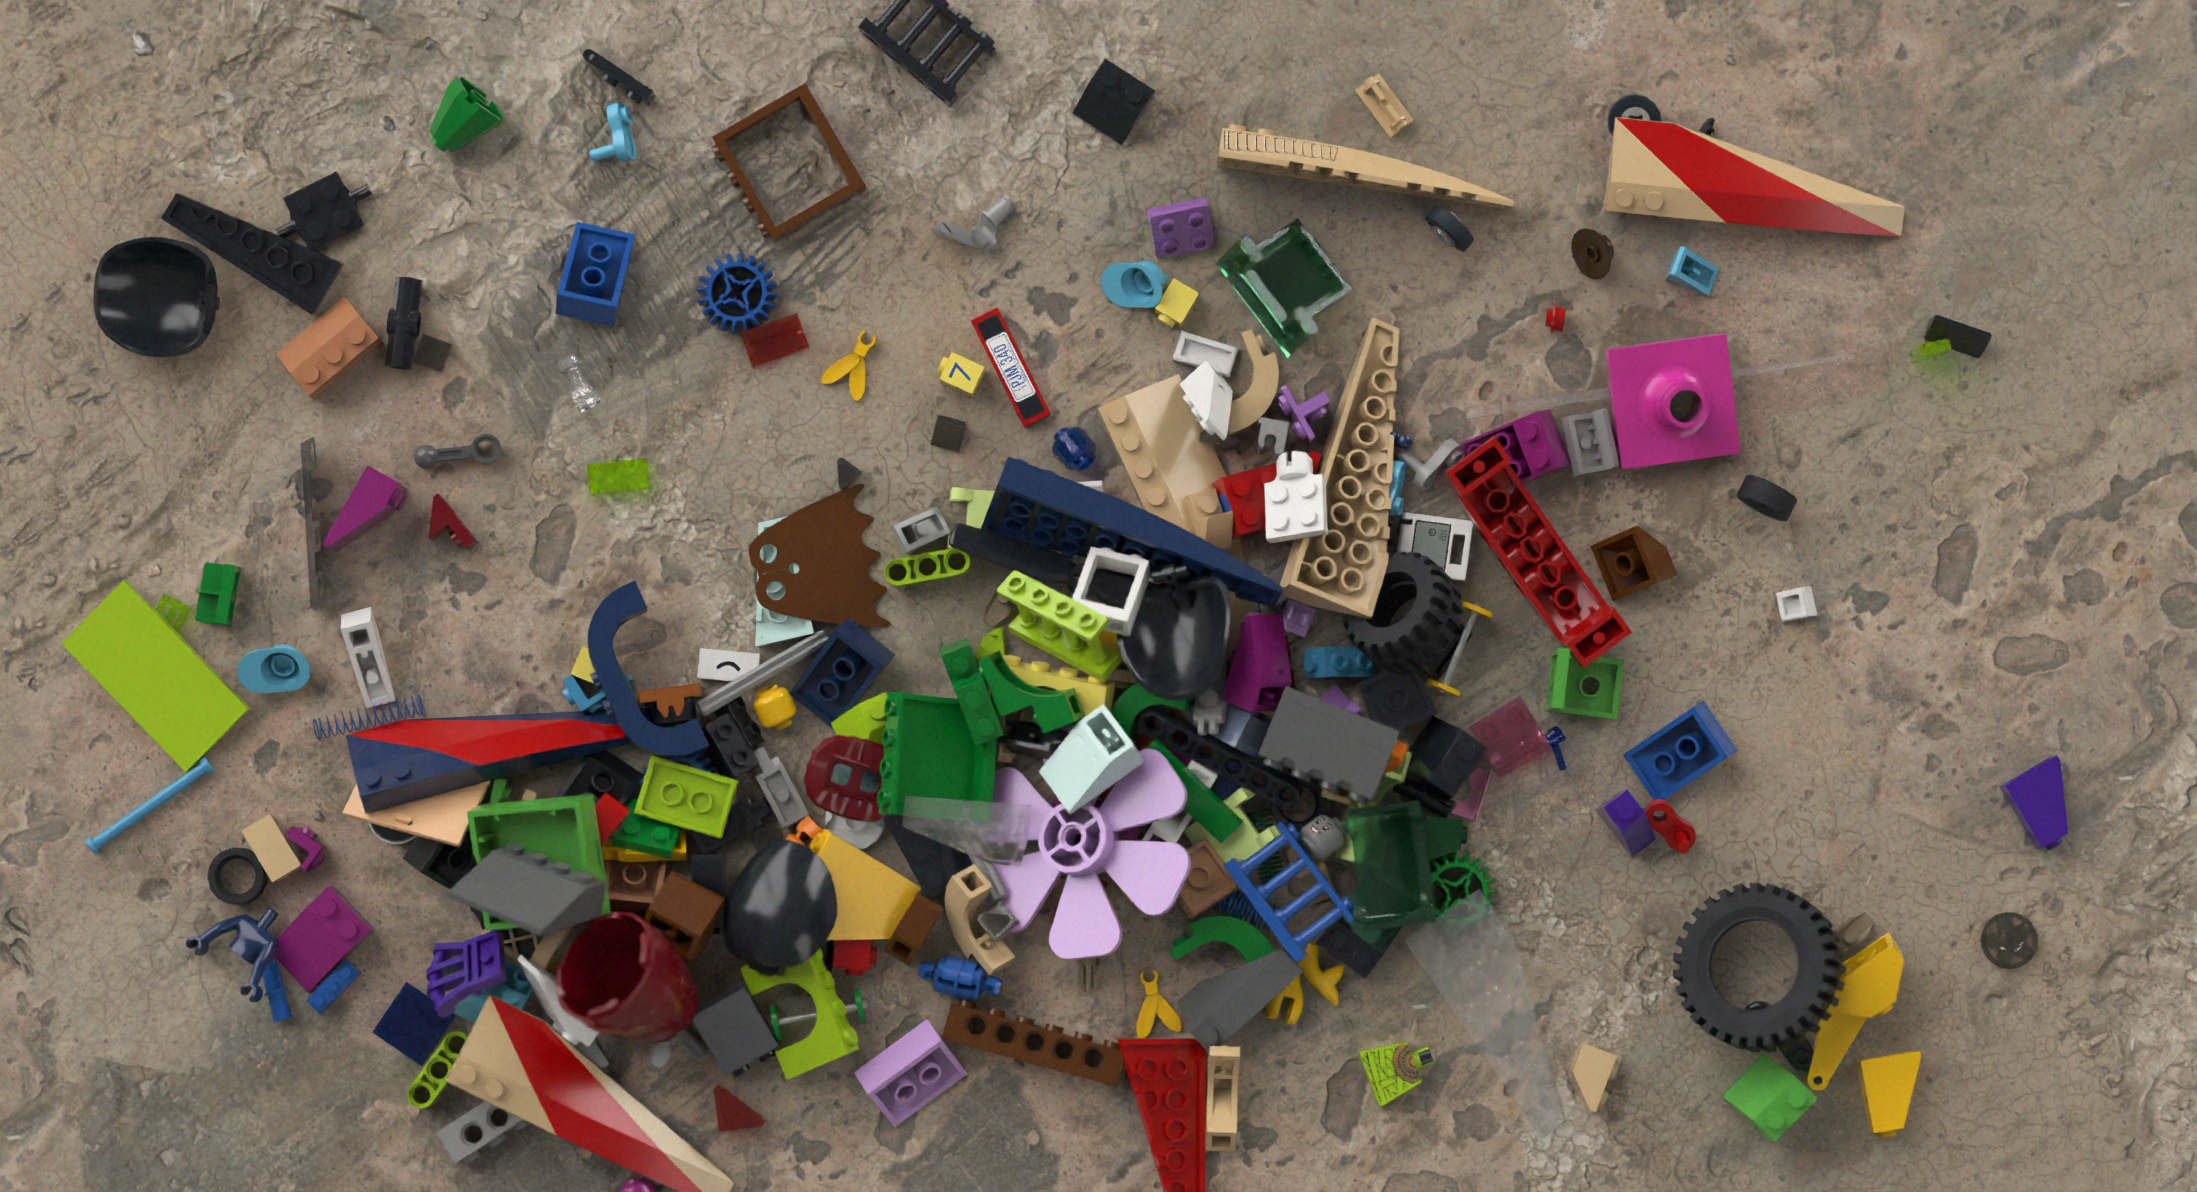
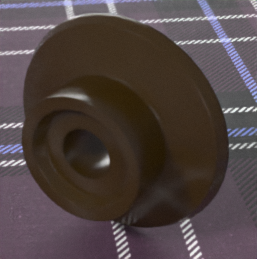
(1592, 253)

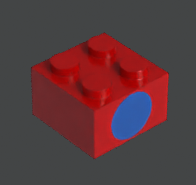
(1245, 497)

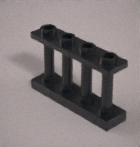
(922, 68)

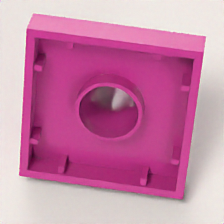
(1641, 389)

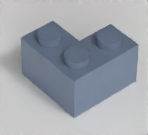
(1244, 730)

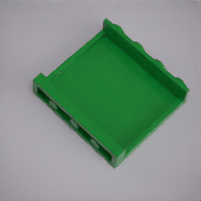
(932, 753)

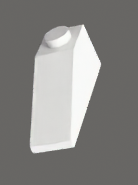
(367, 656)

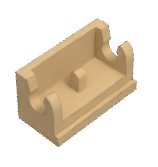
(272, 848)

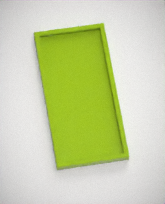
(156, 676)

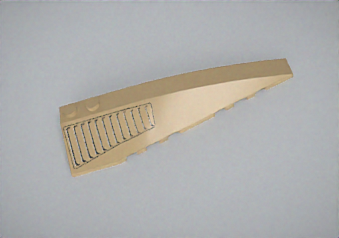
(1343, 166)

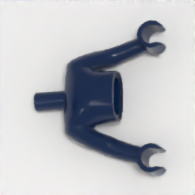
(251, 943)

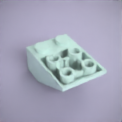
(1090, 760)

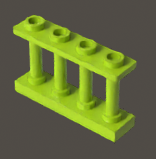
(1059, 625)

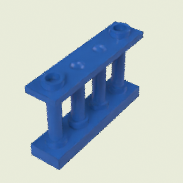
(1261, 894)

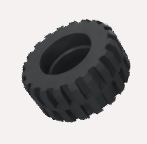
(1426, 625)

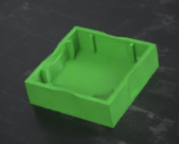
(556, 827)

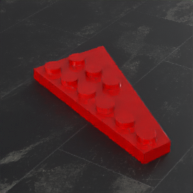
(1171, 1100)

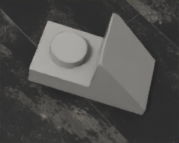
(920, 530)

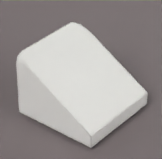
(1796, 604)

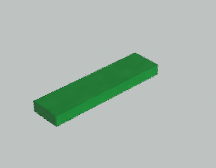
(1201, 801)

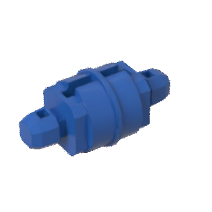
(960, 978)

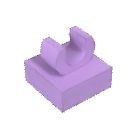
(1297, 618)

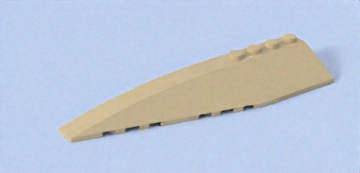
(1166, 462)

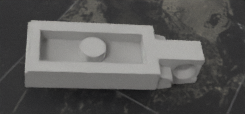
(779, 789)

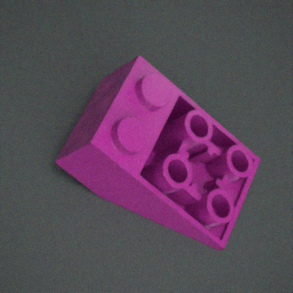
(1530, 443)
(1259, 664)

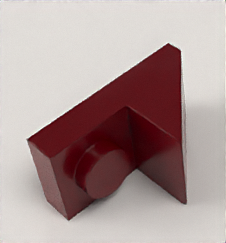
(443, 518)

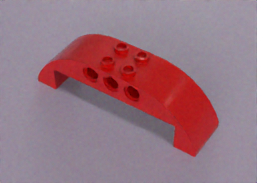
(1534, 554)

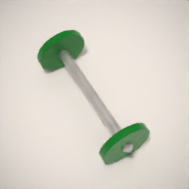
(777, 1022)

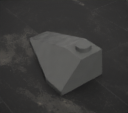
(1229, 1000)

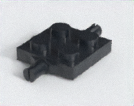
(324, 211)

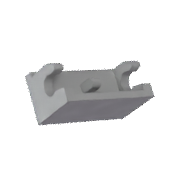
(1272, 432)

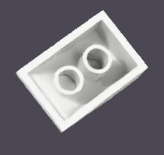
(545, 989)

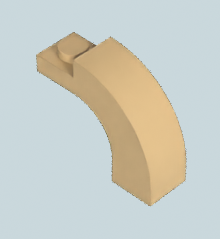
(1258, 399)
(963, 905)
(1222, 1098)

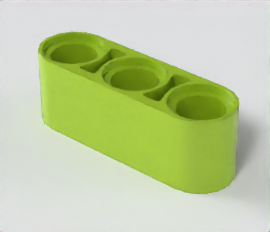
(912, 563)
(428, 1078)

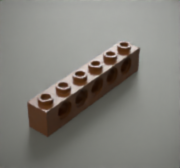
(957, 1031)

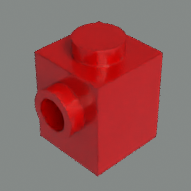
(854, 956)

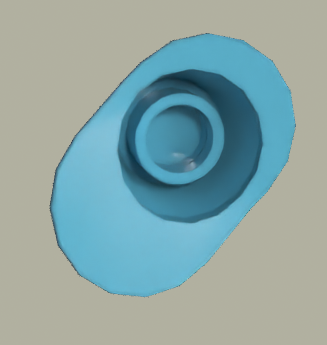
(1134, 284)
(274, 670)

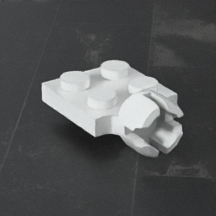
(1295, 500)

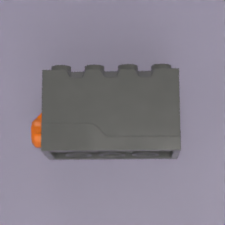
(1331, 746)

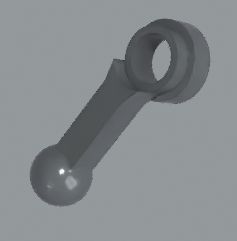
(428, 456)

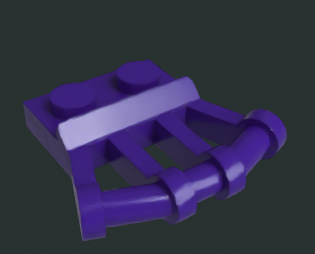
(482, 964)

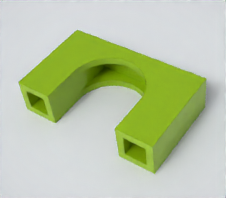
(832, 1033)

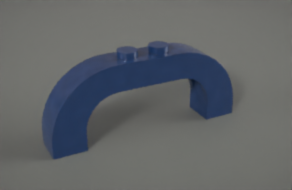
(658, 741)

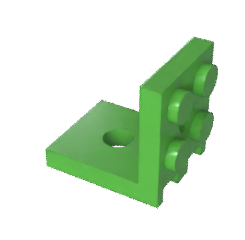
(1566, 691)

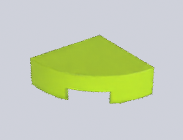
(991, 643)

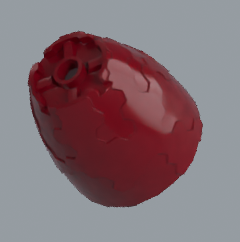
(626, 981)

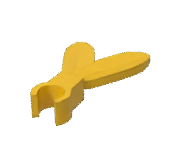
(855, 365)
(1153, 1005)

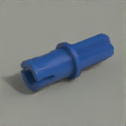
(276, 992)

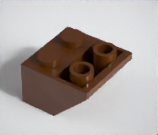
(685, 914)

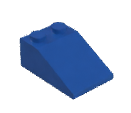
(594, 274)
(1680, 752)

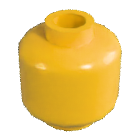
(774, 707)

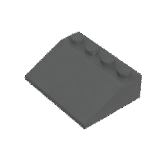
(530, 890)

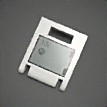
(1433, 538)

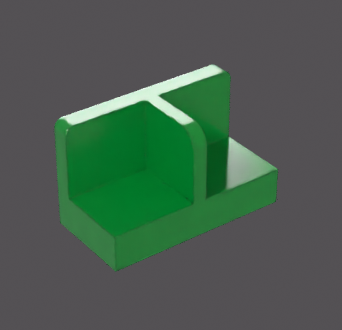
(218, 594)

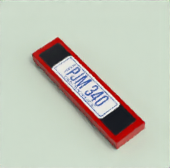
(1010, 367)

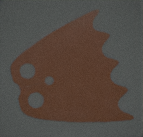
(831, 563)

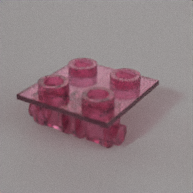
(1510, 737)

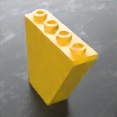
(867, 891)

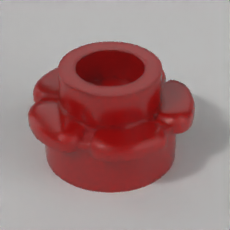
(1555, 318)

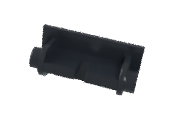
(747, 727)

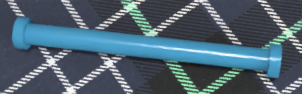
(150, 805)

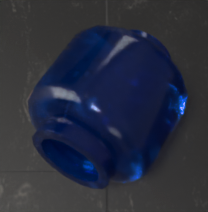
(1074, 448)

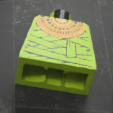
(1393, 1069)

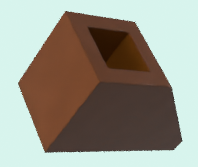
(913, 929)

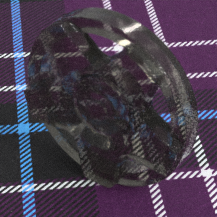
(2009, 940)

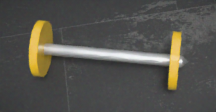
(1444, 687)

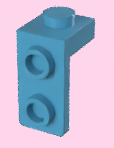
(1336, 662)
(575, 694)

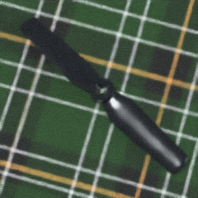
(1041, 563)

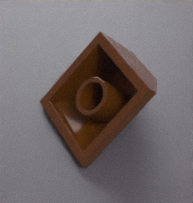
(1632, 562)

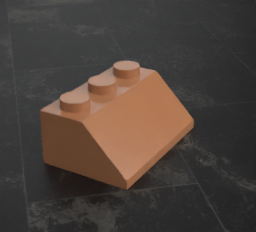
(329, 348)

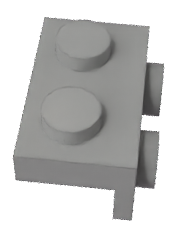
(1590, 442)

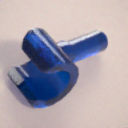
(1555, 737)

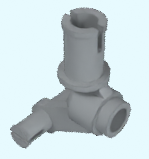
(984, 233)

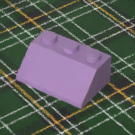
(910, 1073)

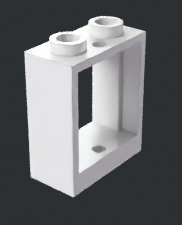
(1119, 619)

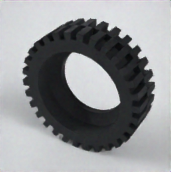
(1812, 988)

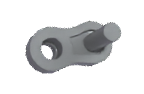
(1427, 474)

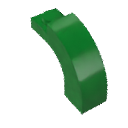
(1132, 704)
(1231, 930)

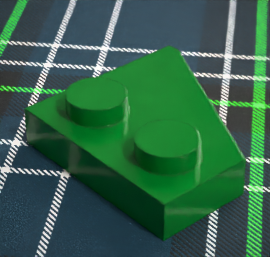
(646, 834)

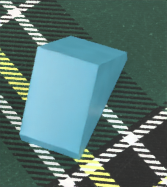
(1692, 271)

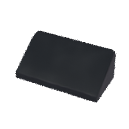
(1961, 336)

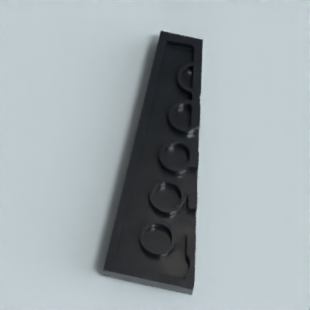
(273, 260)

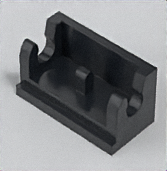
(1031, 740)

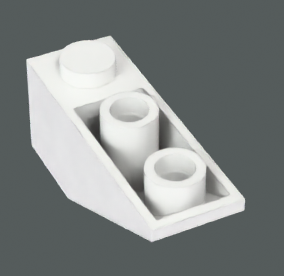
(1209, 399)

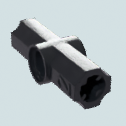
(403, 323)

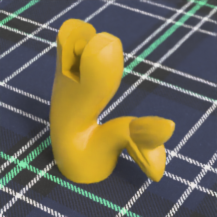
(1322, 980)

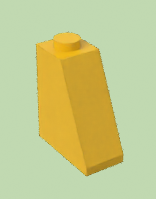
(1888, 1089)

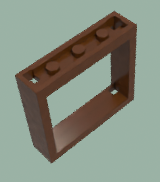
(752, 201)

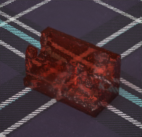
(775, 340)

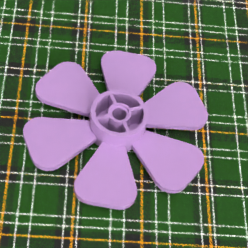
(1144, 870)

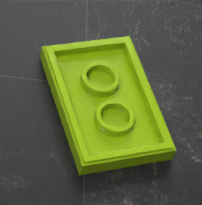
(686, 797)

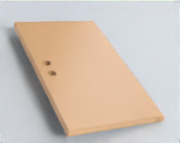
(434, 817)

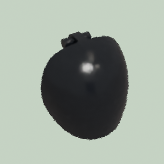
(156, 296)
(1179, 634)
(780, 908)

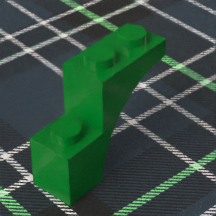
(971, 691)
(1011, 694)

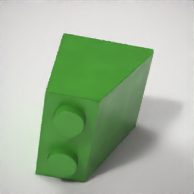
(1769, 1098)

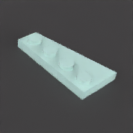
(772, 626)

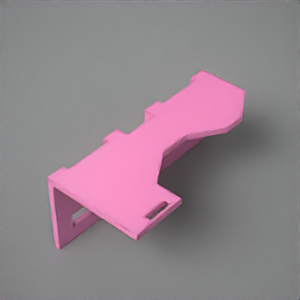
(1469, 806)

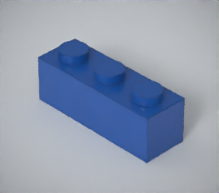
(334, 986)

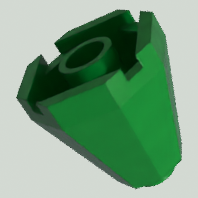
(463, 116)

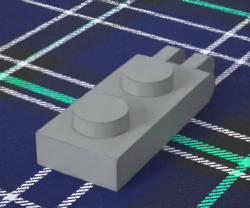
(1210, 707)

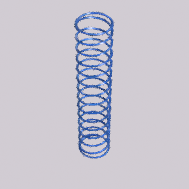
(375, 716)

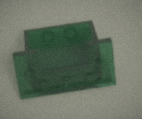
(1284, 283)

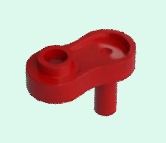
(1676, 830)

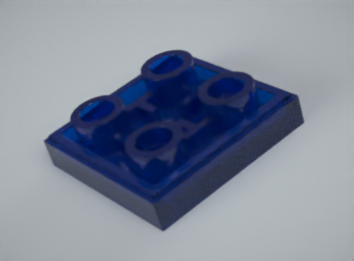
(413, 1024)

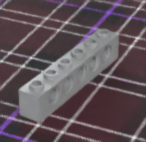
(455, 1134)

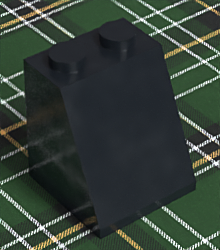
(1444, 756)
(735, 1030)

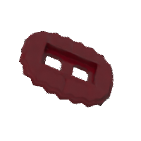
(847, 799)

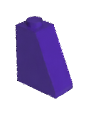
(2040, 802)
(1627, 822)

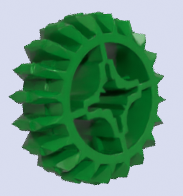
(1471, 870)

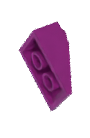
(367, 506)
(321, 938)

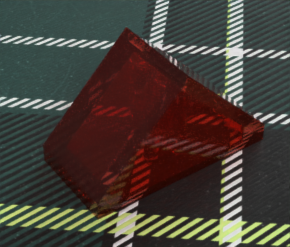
(733, 1112)

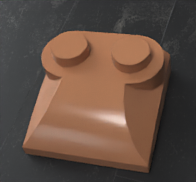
(634, 884)

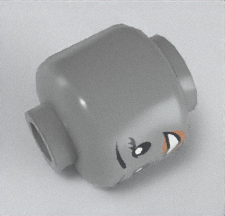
(1322, 836)

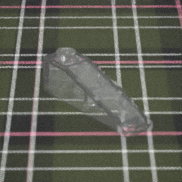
(980, 829)

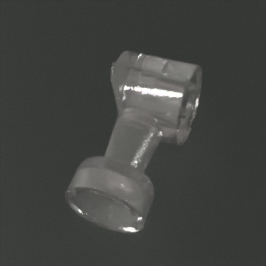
(582, 393)

